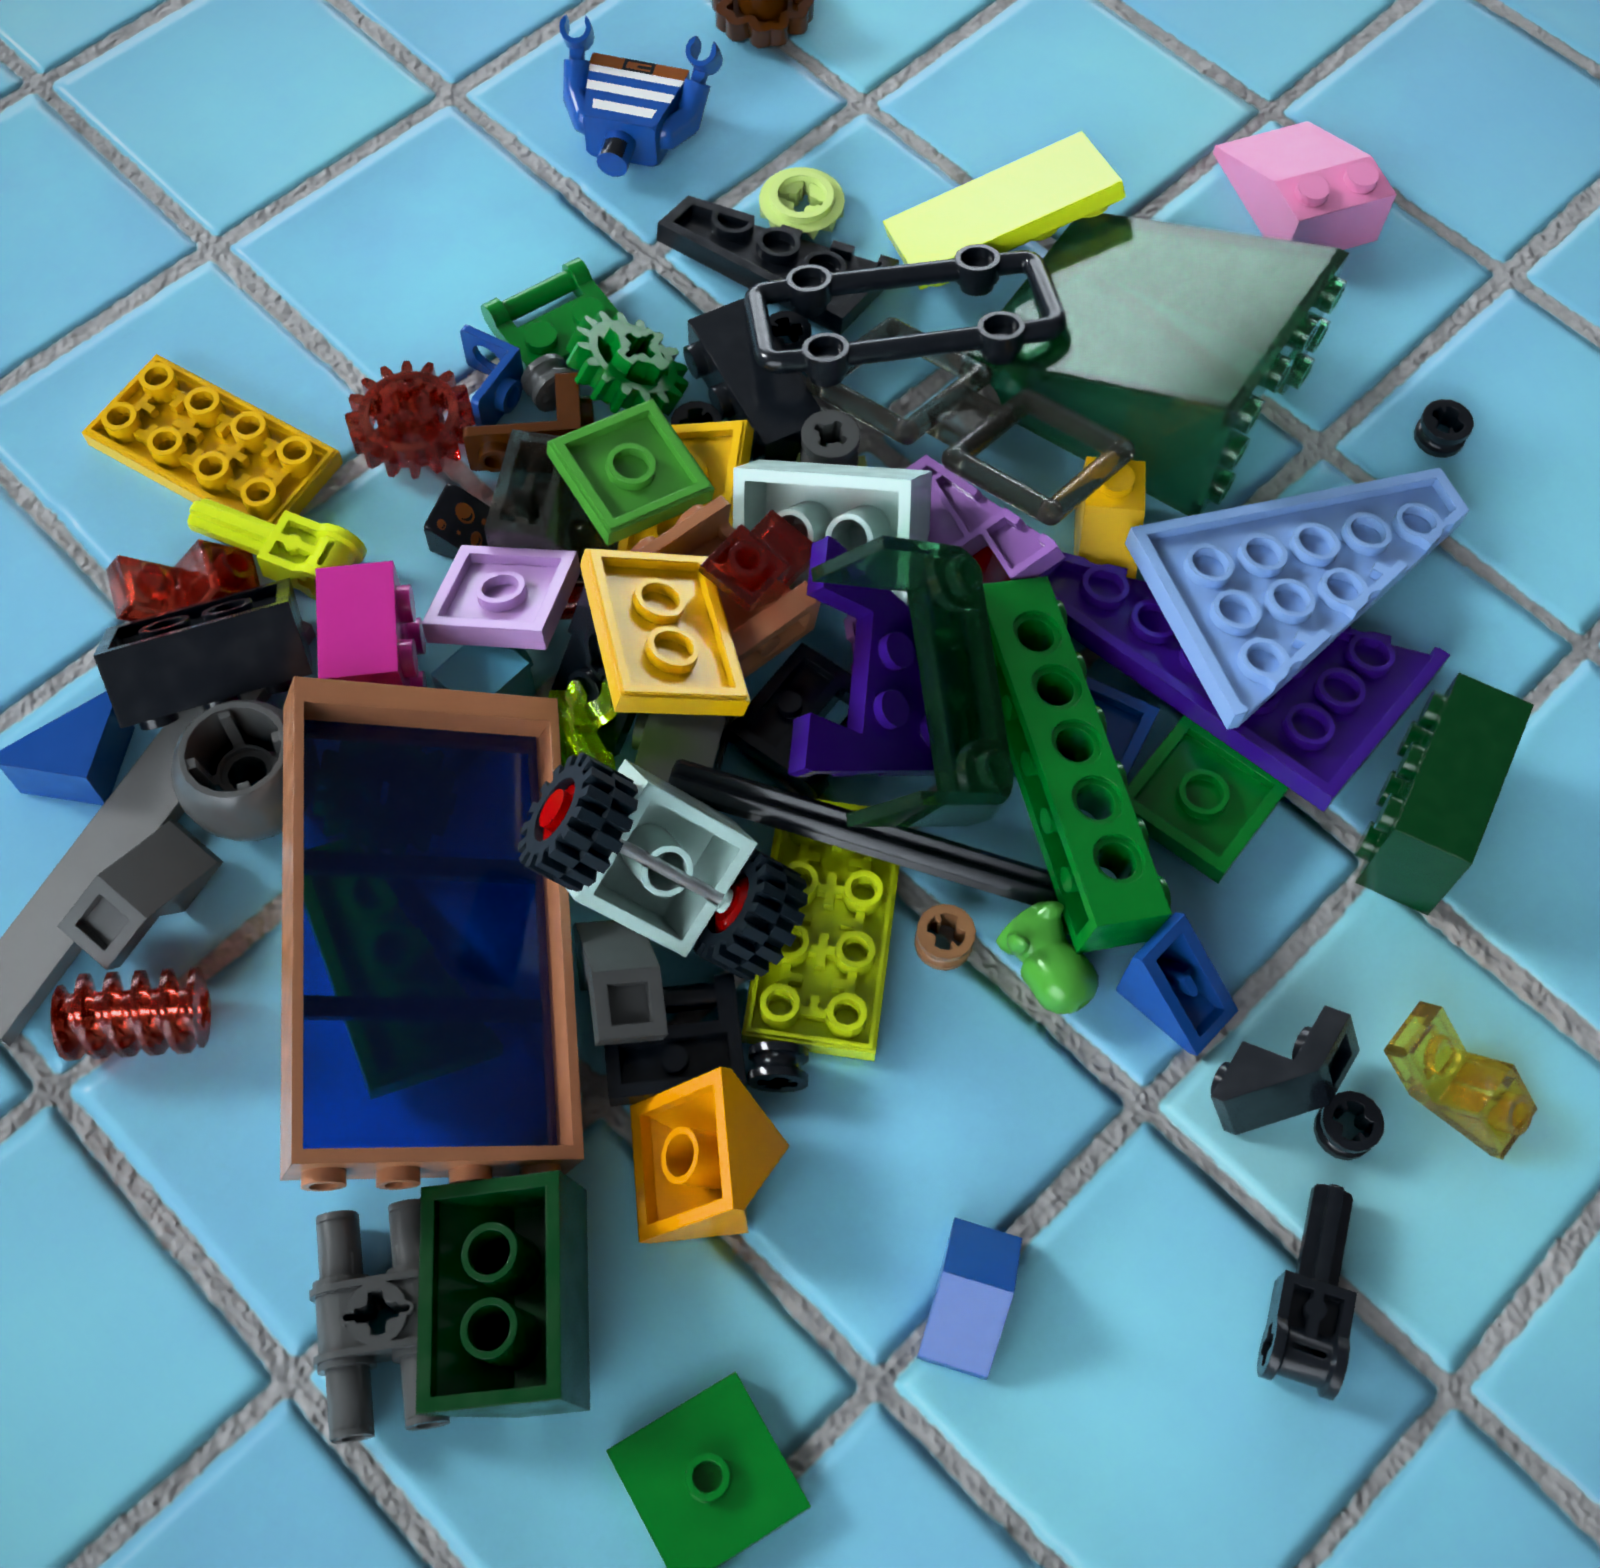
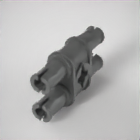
(348, 1299)

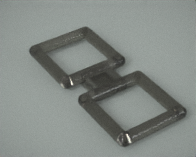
(974, 422)

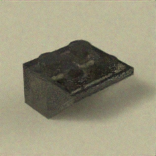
(535, 504)

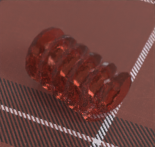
(131, 1018)

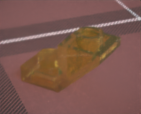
(1466, 1090)

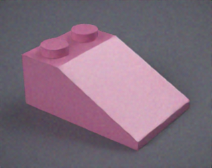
(1308, 186)

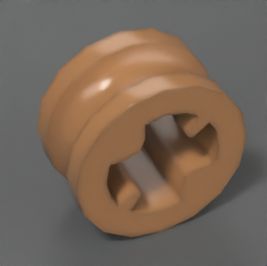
(963, 932)

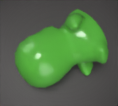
(1050, 966)

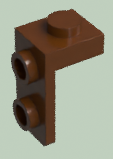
(488, 443)

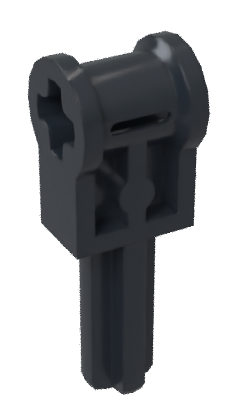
(1308, 1311)

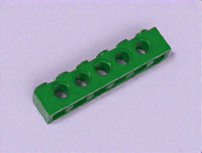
(1040, 664)

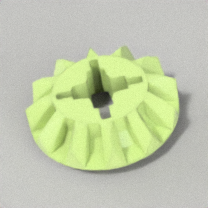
(788, 187)

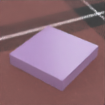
(502, 597)

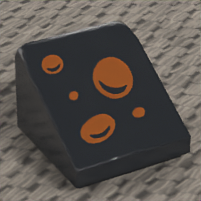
(456, 521)

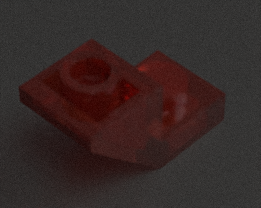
(759, 563)
(202, 574)

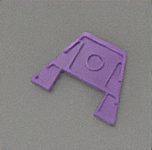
(972, 522)

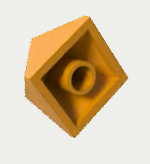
(700, 1158)

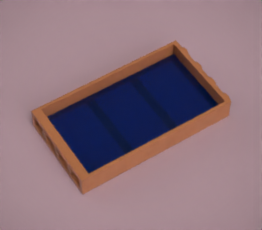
(416, 946)

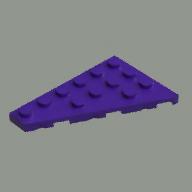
(1306, 734)

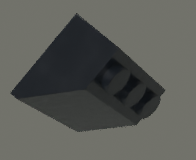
(204, 655)

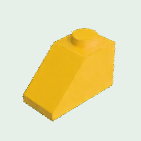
(1108, 515)

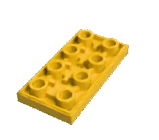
(211, 444)

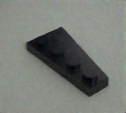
(755, 254)

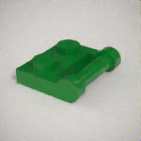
(554, 329)

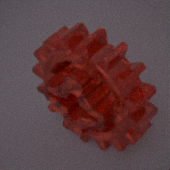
(409, 419)

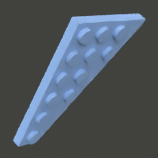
(1283, 577)

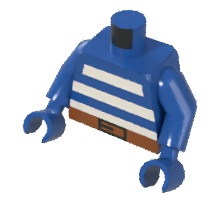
(633, 106)

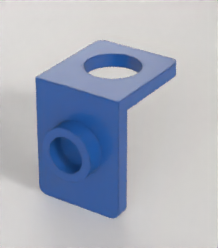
(503, 386)

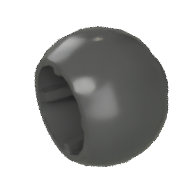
(219, 761)

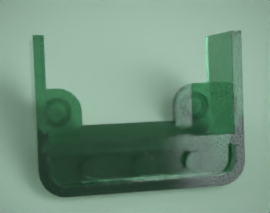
(955, 676)

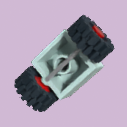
(662, 865)

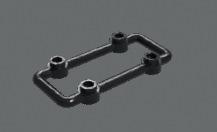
(830, 355)

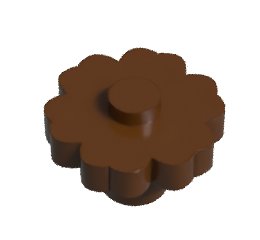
(763, 21)

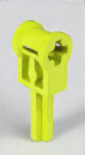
(284, 549)

